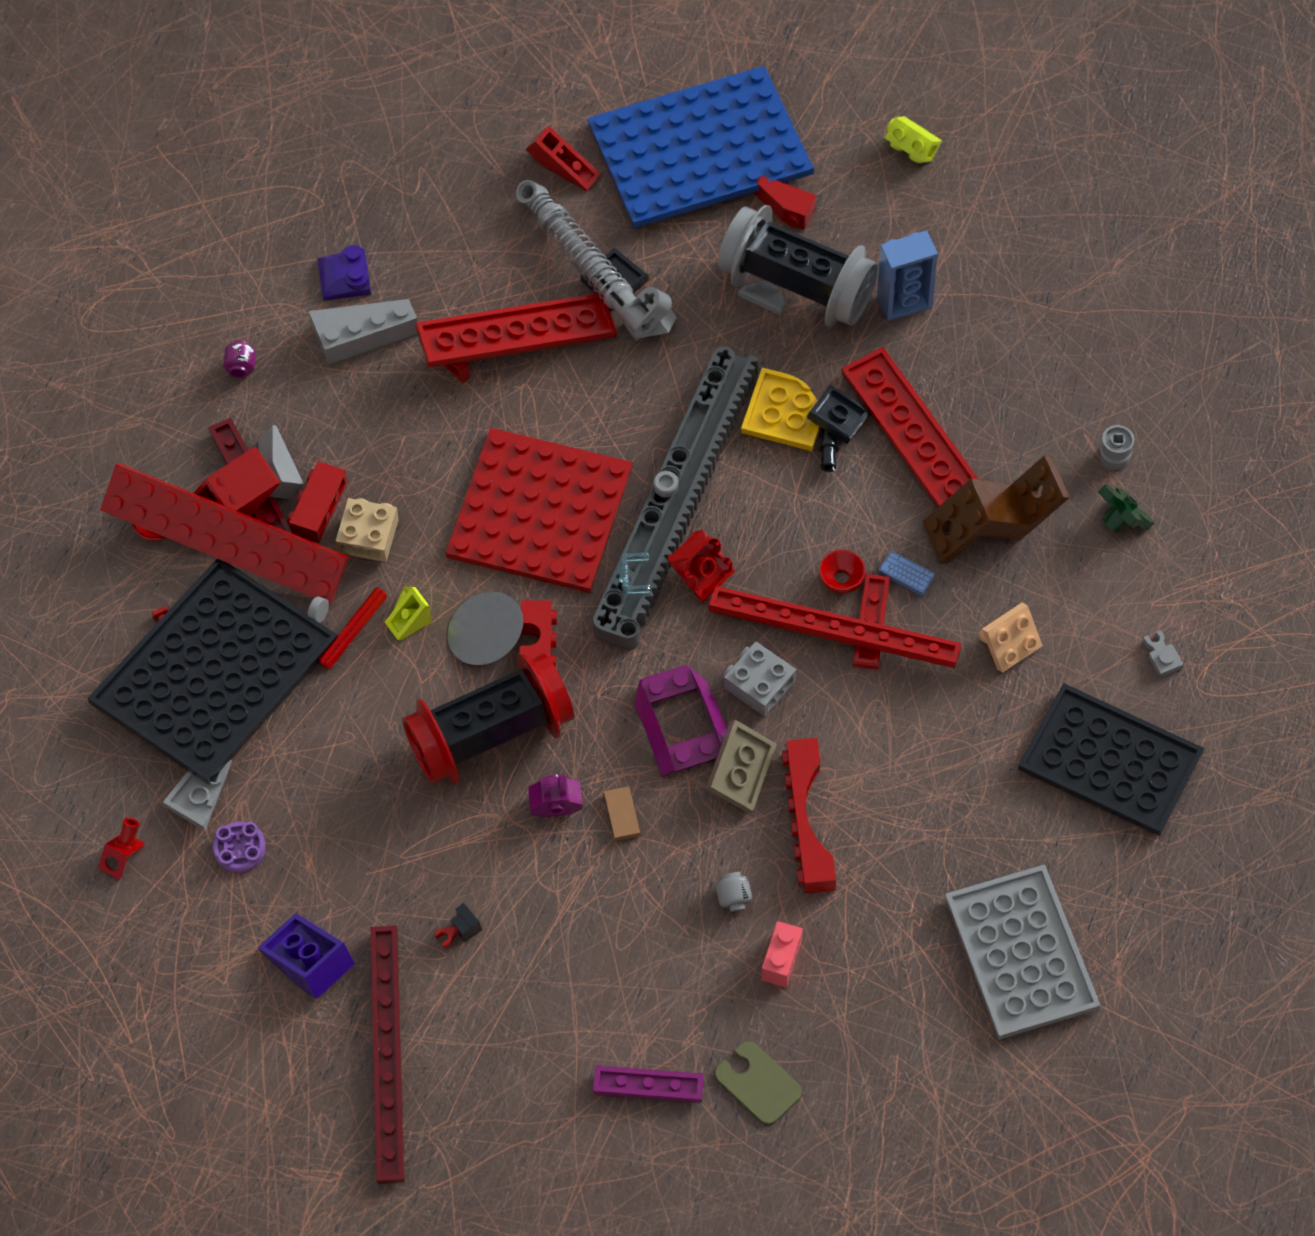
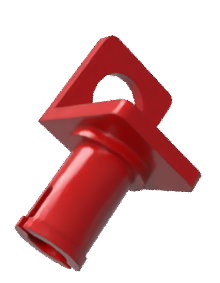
(121, 848)

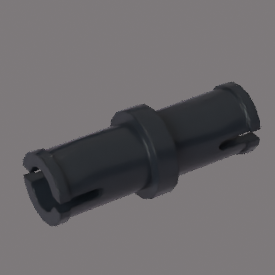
(828, 448)

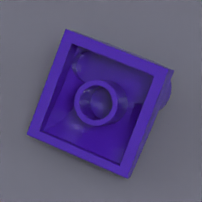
(344, 274)

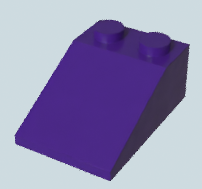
(307, 955)

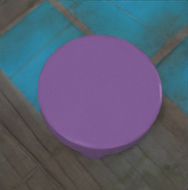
(239, 846)

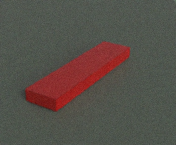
(872, 610)

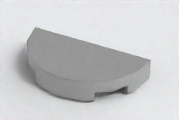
(764, 295)

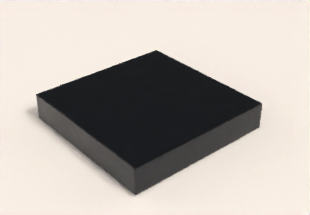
(628, 270)
(838, 414)

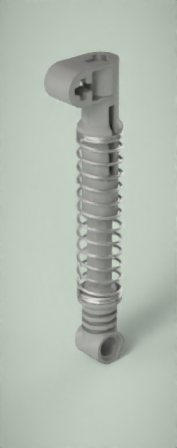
(615, 292)

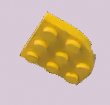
(780, 411)

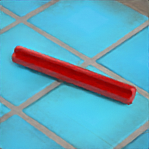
(352, 628)

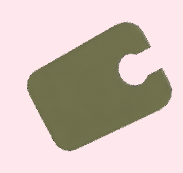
(763, 1088)

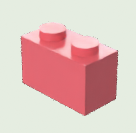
(782, 954)

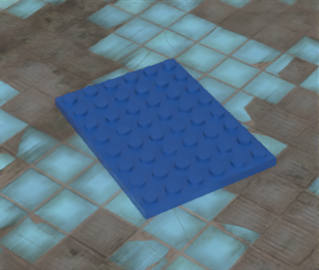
(699, 146)

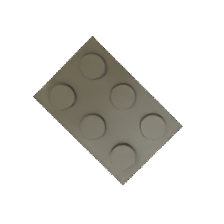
(741, 766)

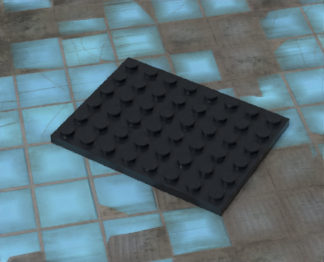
(212, 670)

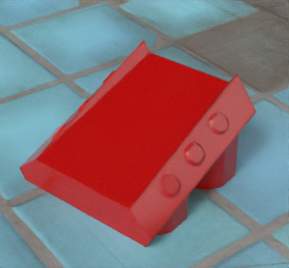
(701, 564)

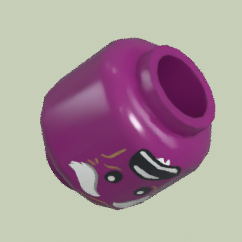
(239, 359)

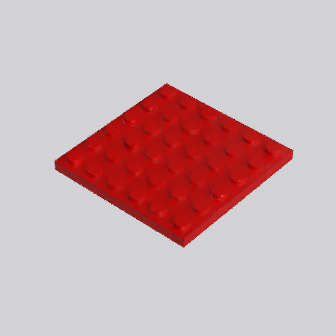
(539, 510)

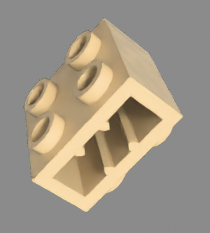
(367, 529)

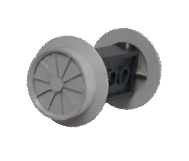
(798, 265)

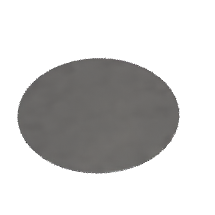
(485, 628)

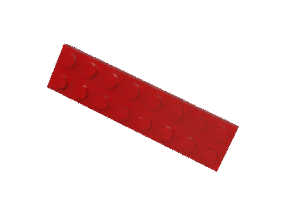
(515, 330)
(908, 425)

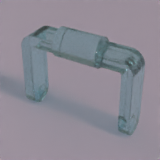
(624, 573)

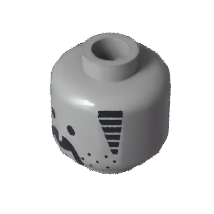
(733, 891)

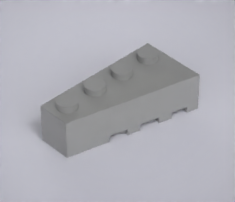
(361, 328)

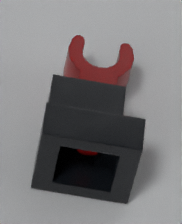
(463, 924)

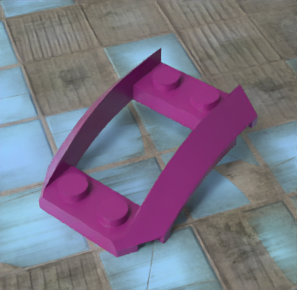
(690, 752)

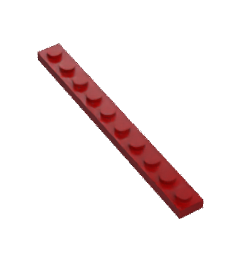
(835, 627)

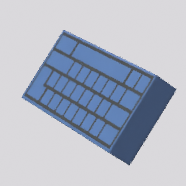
(906, 573)

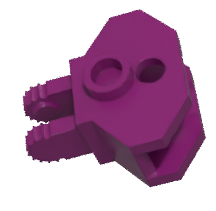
(555, 796)

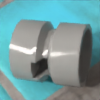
(1116, 447)

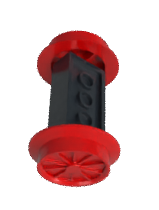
(488, 717)

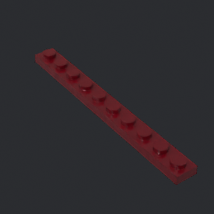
(387, 1055)

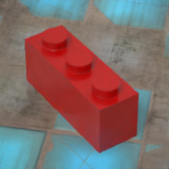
(317, 501)

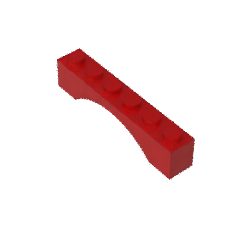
(816, 862)

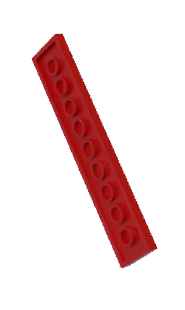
(223, 533)

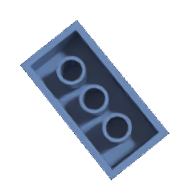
(906, 275)

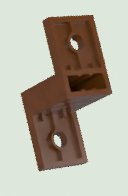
(995, 509)

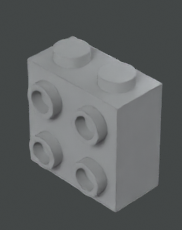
(759, 678)

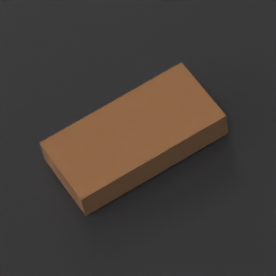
(622, 813)

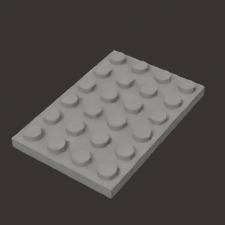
(1022, 952)

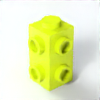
(912, 139)

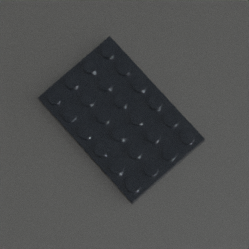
(1111, 759)

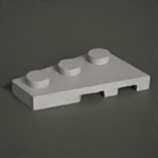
(195, 798)

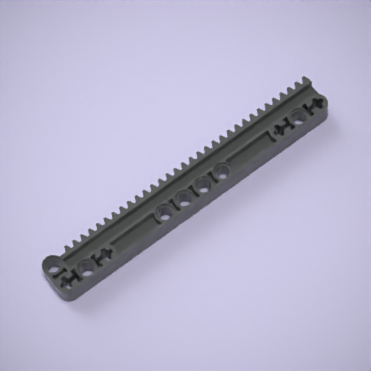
(699, 446)

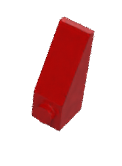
(562, 159)
(787, 202)

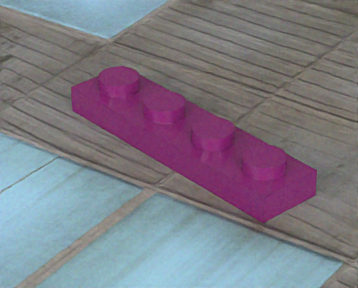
(648, 1084)

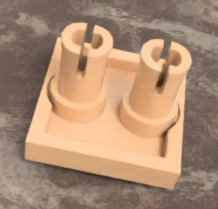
(1011, 637)

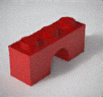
(538, 621)

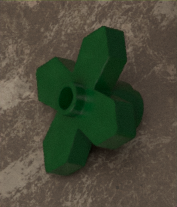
(1123, 510)

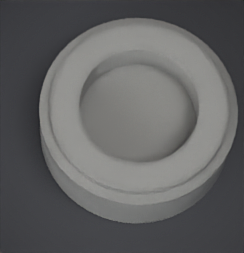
(666, 484)
(318, 608)

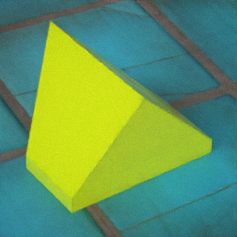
(408, 614)

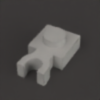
(1163, 657)

